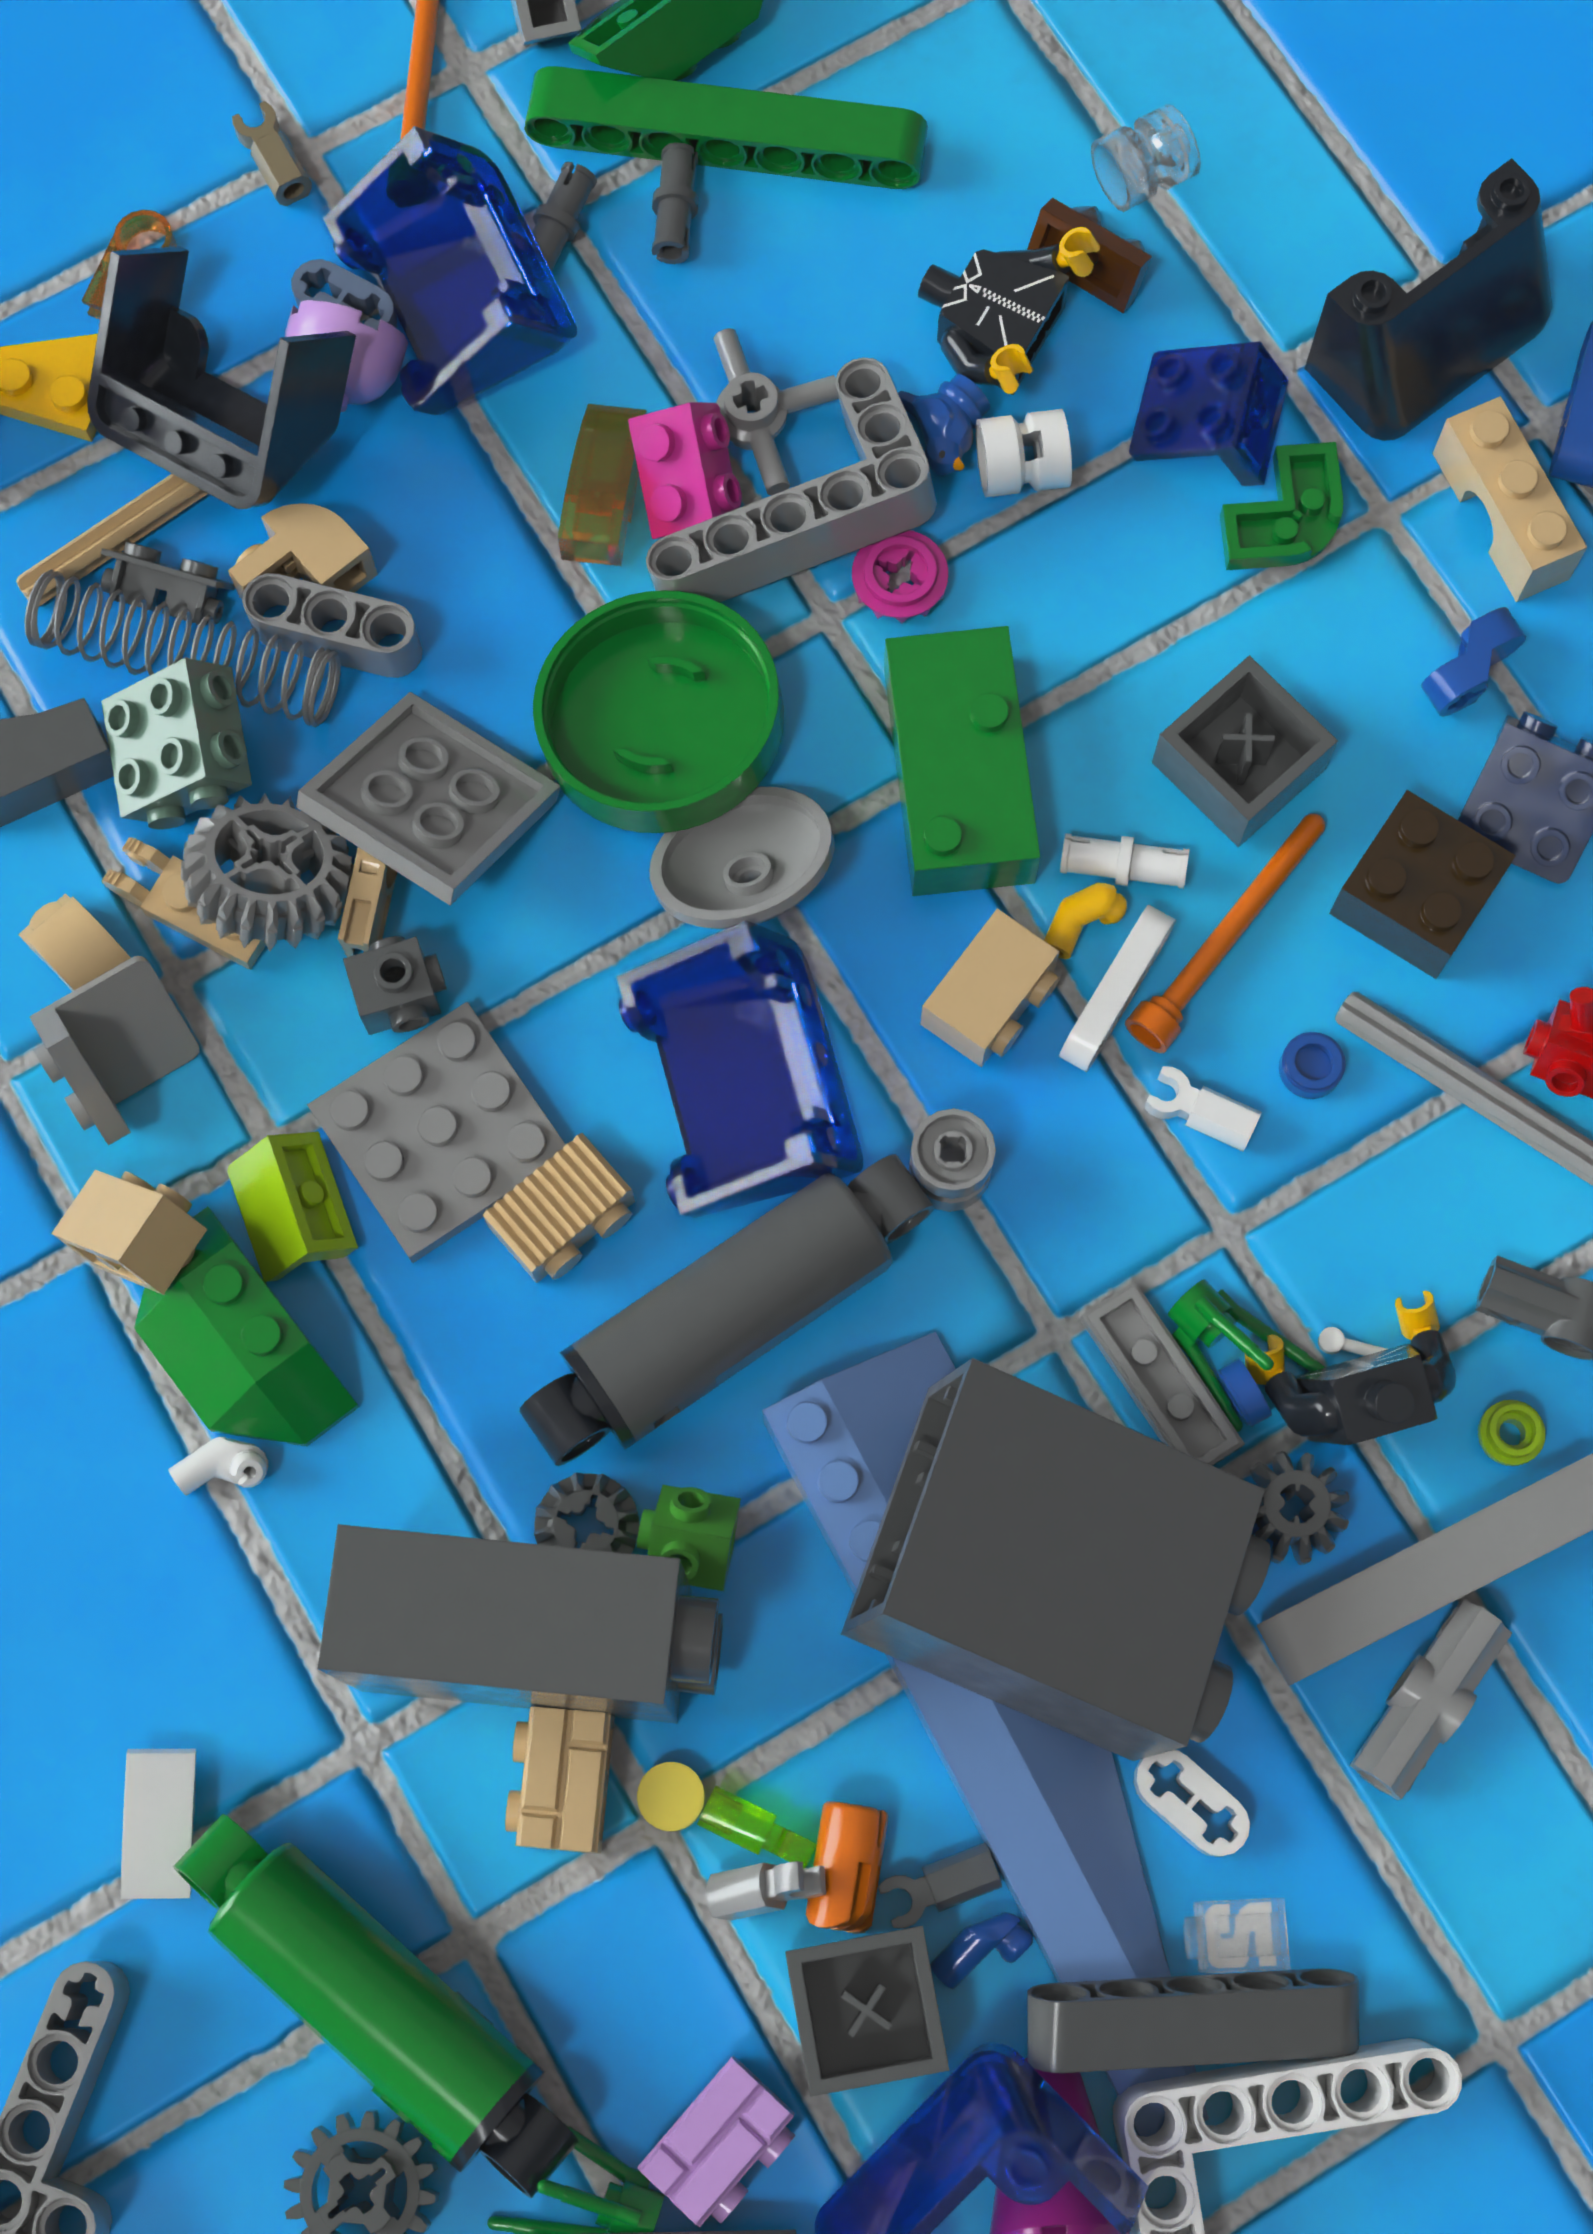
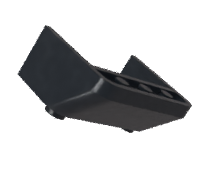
(163, 406)

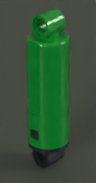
(377, 2006)

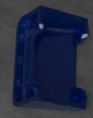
(456, 266)
(743, 1068)

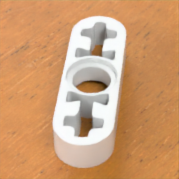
(1117, 988)

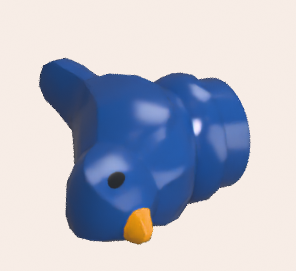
(947, 421)

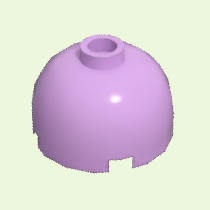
(375, 354)

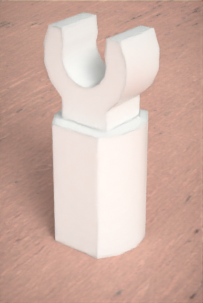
(1205, 1110)

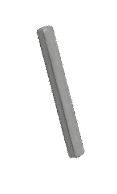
(1468, 1084)

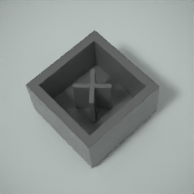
(1243, 751)
(866, 2011)

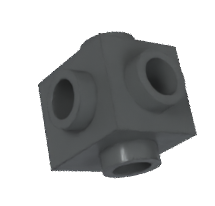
(395, 985)

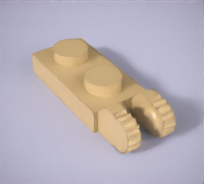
(169, 905)

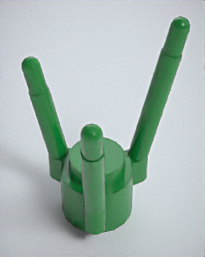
(1211, 1315)
(622, 2210)

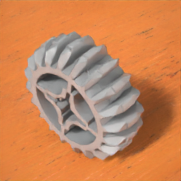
(264, 890)

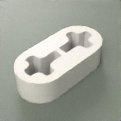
(1180, 1814)

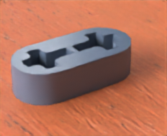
(345, 288)

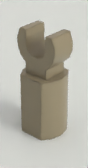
(274, 157)

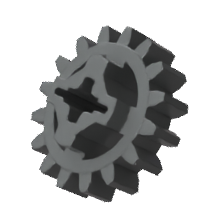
(343, 2161)

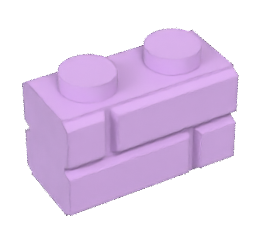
(718, 2143)

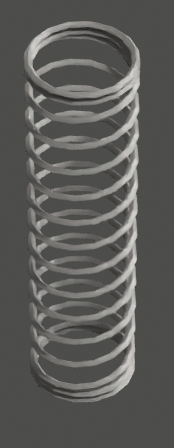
(314, 675)

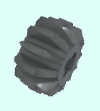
(1315, 1513)

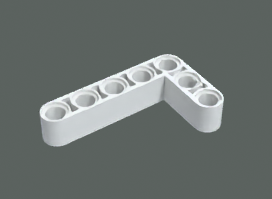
(1253, 2117)

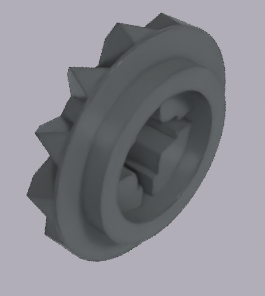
(573, 1496)

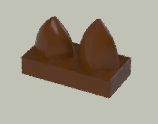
(1117, 265)

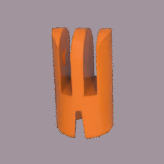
(852, 1852)

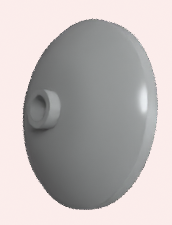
(745, 862)

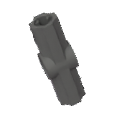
(1541, 1304)

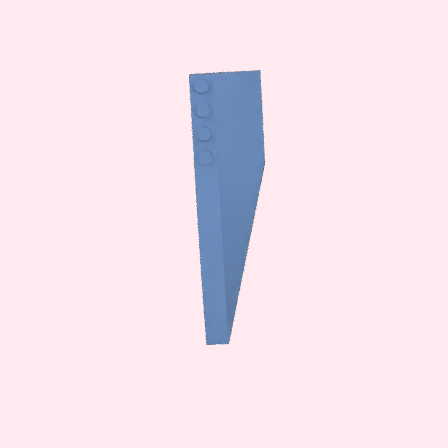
(1033, 1791)

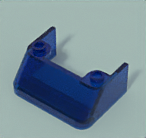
(982, 2122)

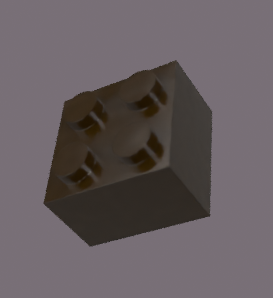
(1421, 884)

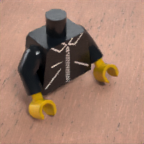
(1004, 306)
(1367, 1393)

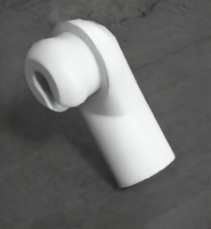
(222, 1459)

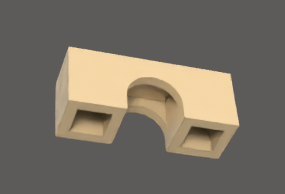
(1532, 531)

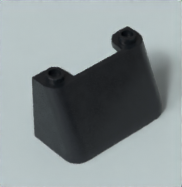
(1406, 355)

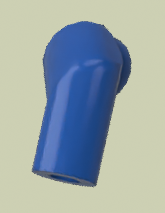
(976, 1942)

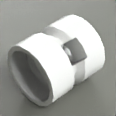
(1002, 456)

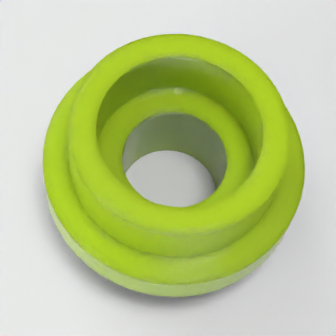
(1525, 1419)

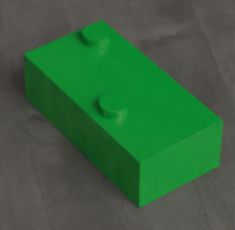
(961, 761)

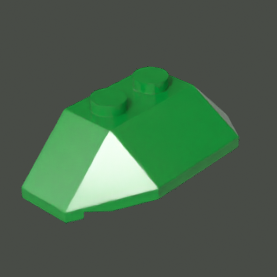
(663, 35)
(239, 1348)

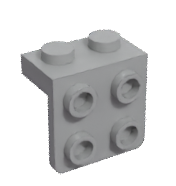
(112, 1042)

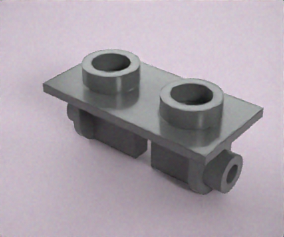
(189, 587)

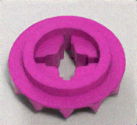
(927, 573)

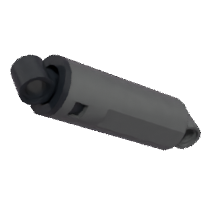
(726, 1310)

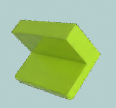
(290, 1203)

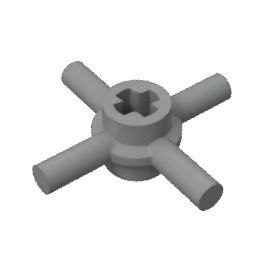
(757, 392)

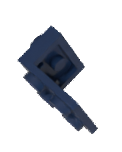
(1535, 797)

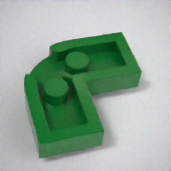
(1296, 524)

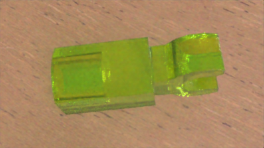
(752, 1828)

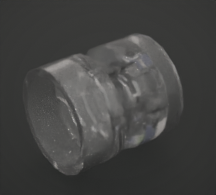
(1151, 156)

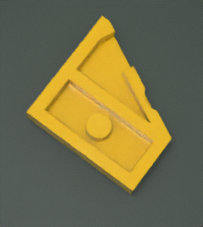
(49, 384)

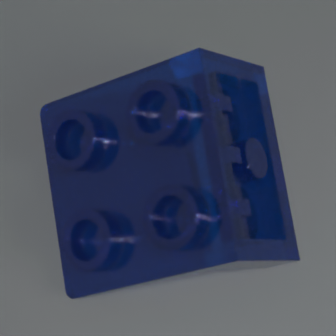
(1210, 405)

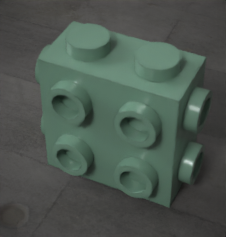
(176, 743)

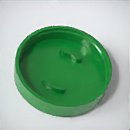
(659, 711)

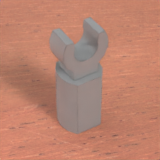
(762, 1888)

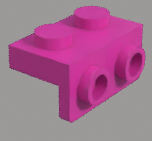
(684, 466)

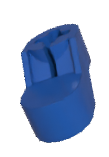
(1481, 646)

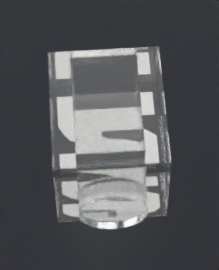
(1238, 1935)

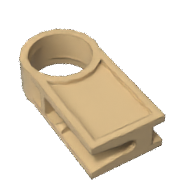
(366, 903)

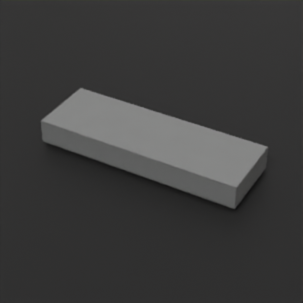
(1160, 1377)

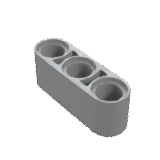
(315, 604)

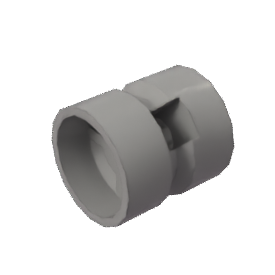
(952, 1158)

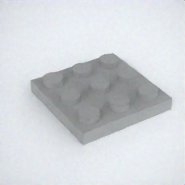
(428, 797)
(437, 1130)

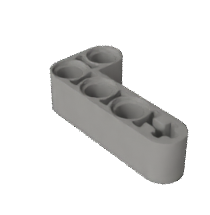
(60, 2101)

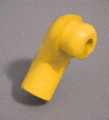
(1080, 909)

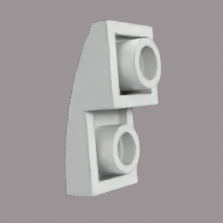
(157, 1822)

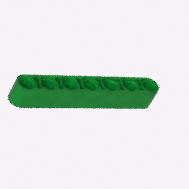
(727, 127)

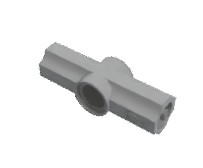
(1431, 1699)

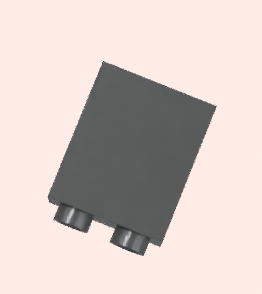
(1061, 1565)
(517, 1624)

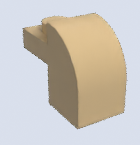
(307, 545)
(72, 942)

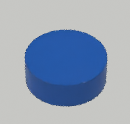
(1312, 1065)
(1244, 1393)

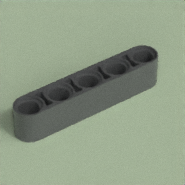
(1192, 2020)

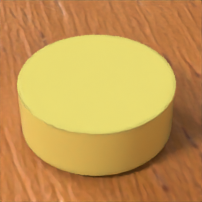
(671, 1796)

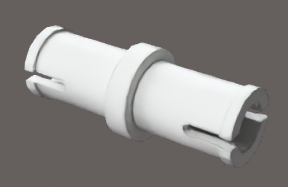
(1124, 860)

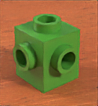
(696, 1530)

